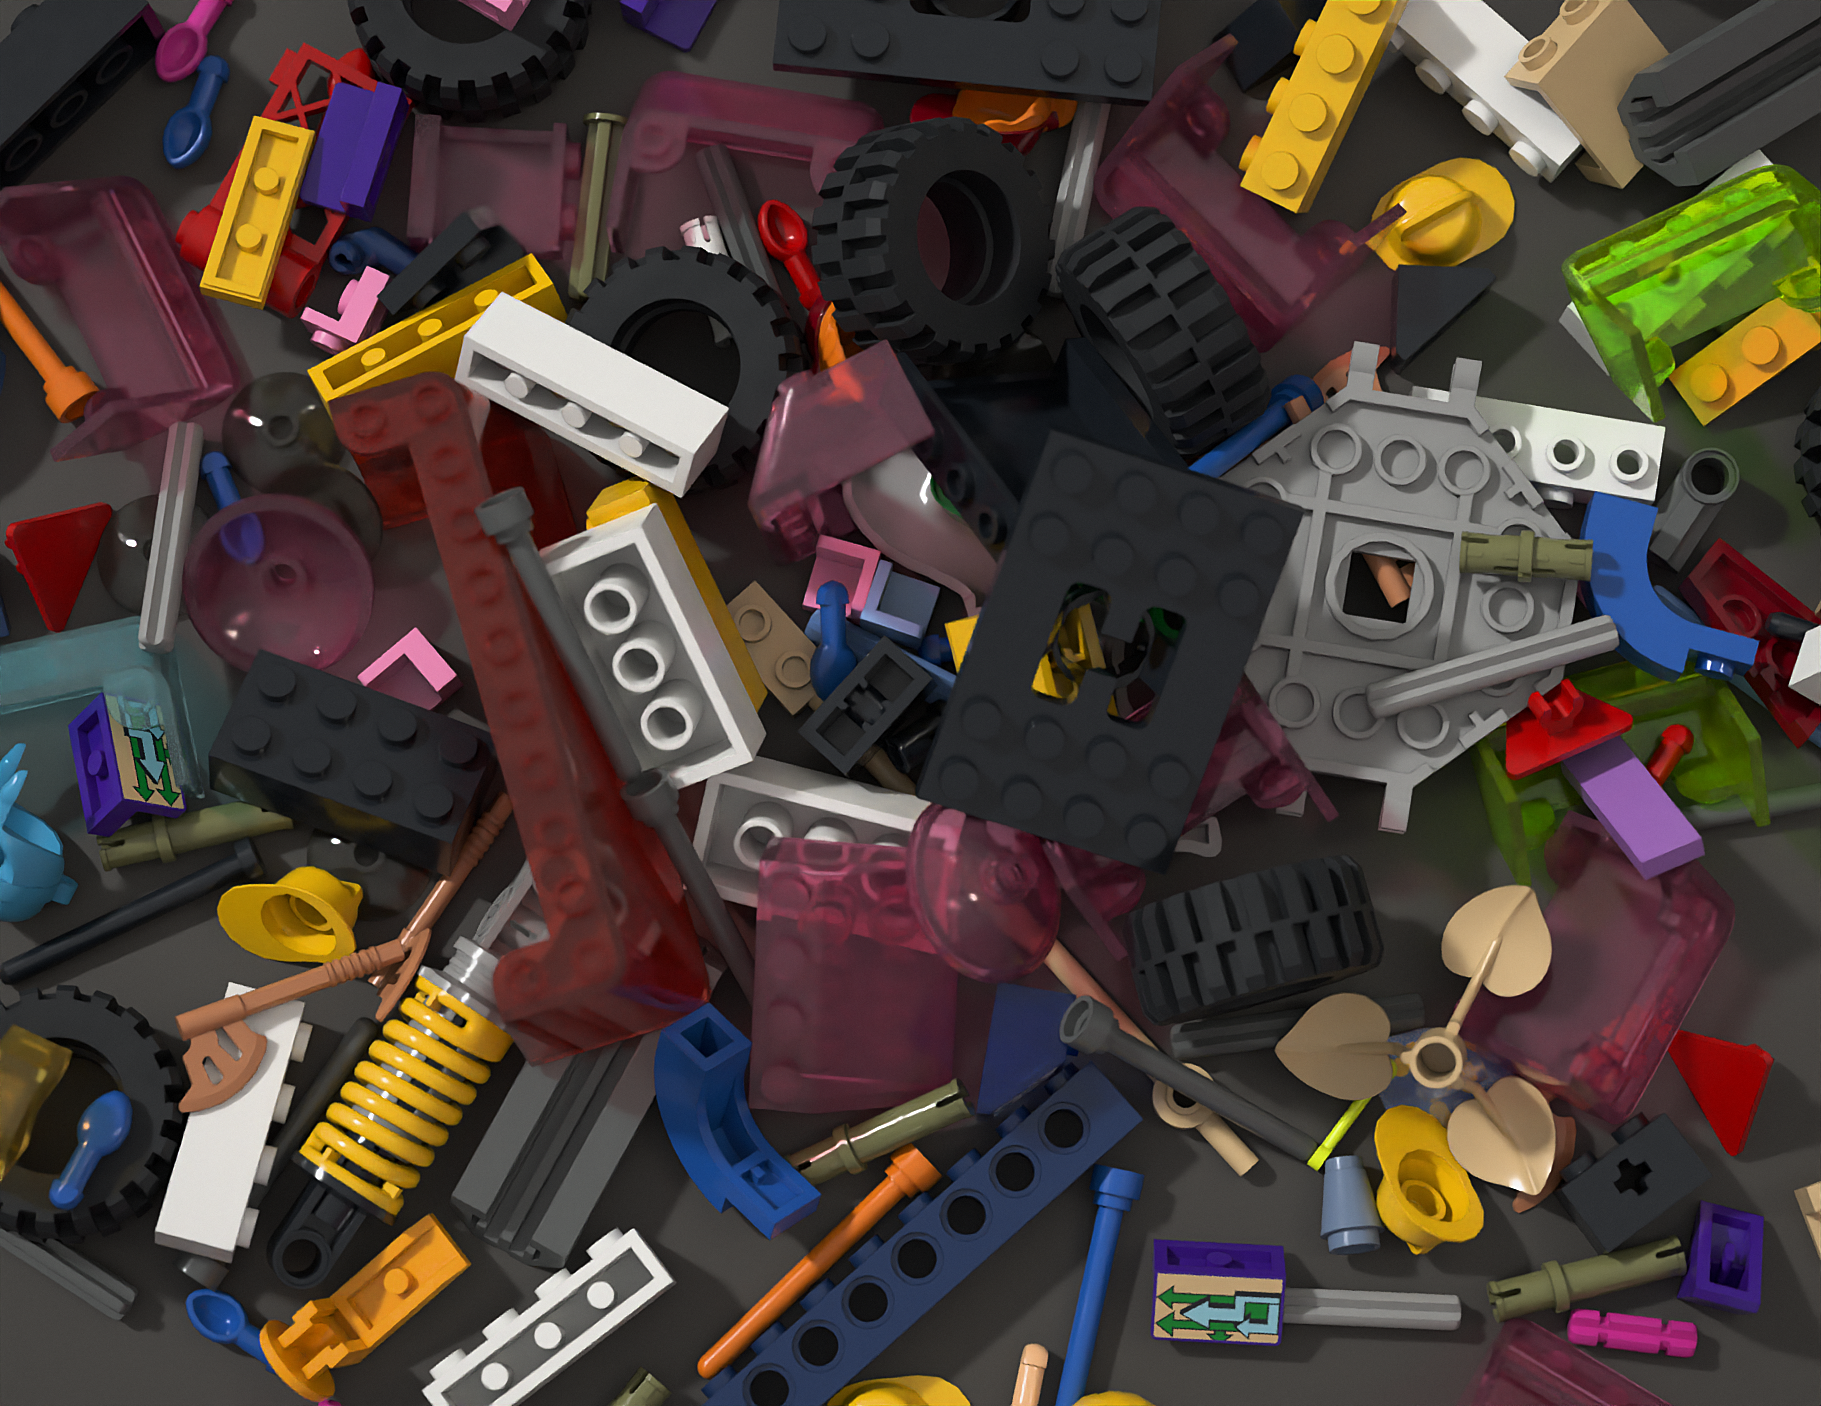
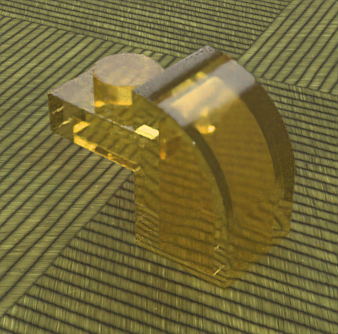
(27, 1076)

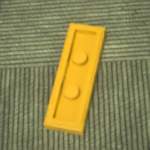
(258, 212)

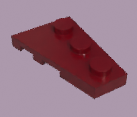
(1737, 599)

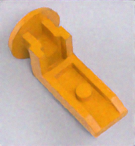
(1746, 358)
(364, 1310)

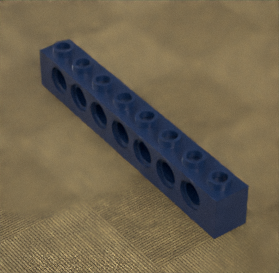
(1104, 1122)

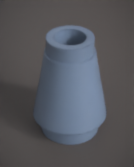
(1349, 1208)

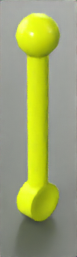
(1340, 1129)

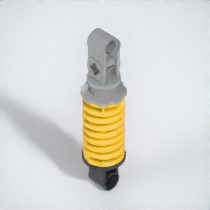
(409, 1092)

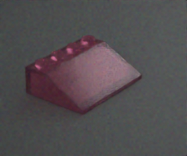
(845, 983)

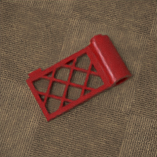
(299, 260)

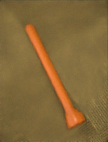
(65, 386)
(906, 1176)

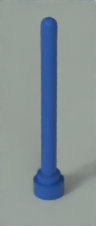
(1262, 428)
(1113, 1195)

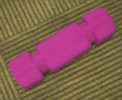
(1632, 1333)

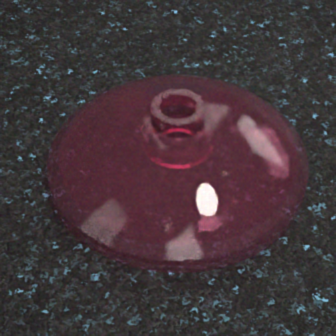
(246, 606)
(982, 894)

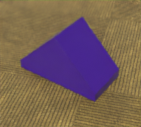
(1724, 1260)

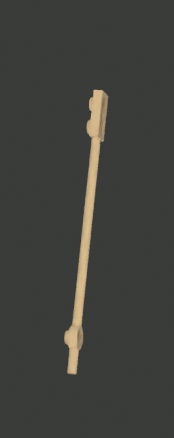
(783, 662)

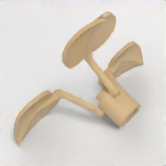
(1344, 1047)

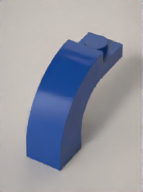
(1621, 588)
(712, 1130)

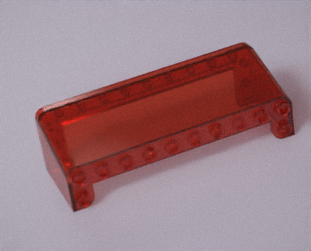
(611, 899)

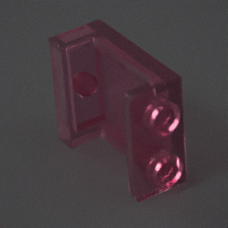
(512, 171)

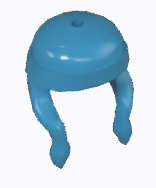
(28, 851)

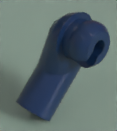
(370, 248)

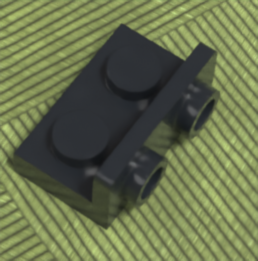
(459, 256)

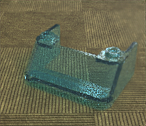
(106, 657)

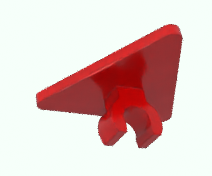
(56, 556)
(1558, 728)
(1724, 1081)

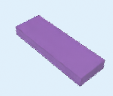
(1633, 807)

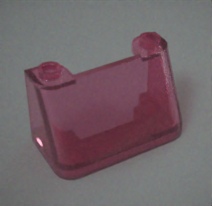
(1617, 978)

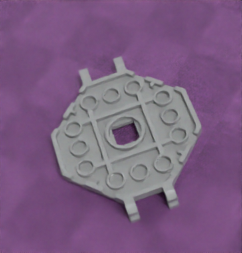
(1400, 485)

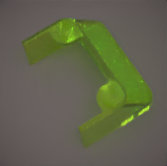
(1696, 271)
(1721, 763)

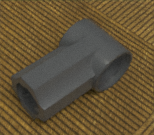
(1687, 513)

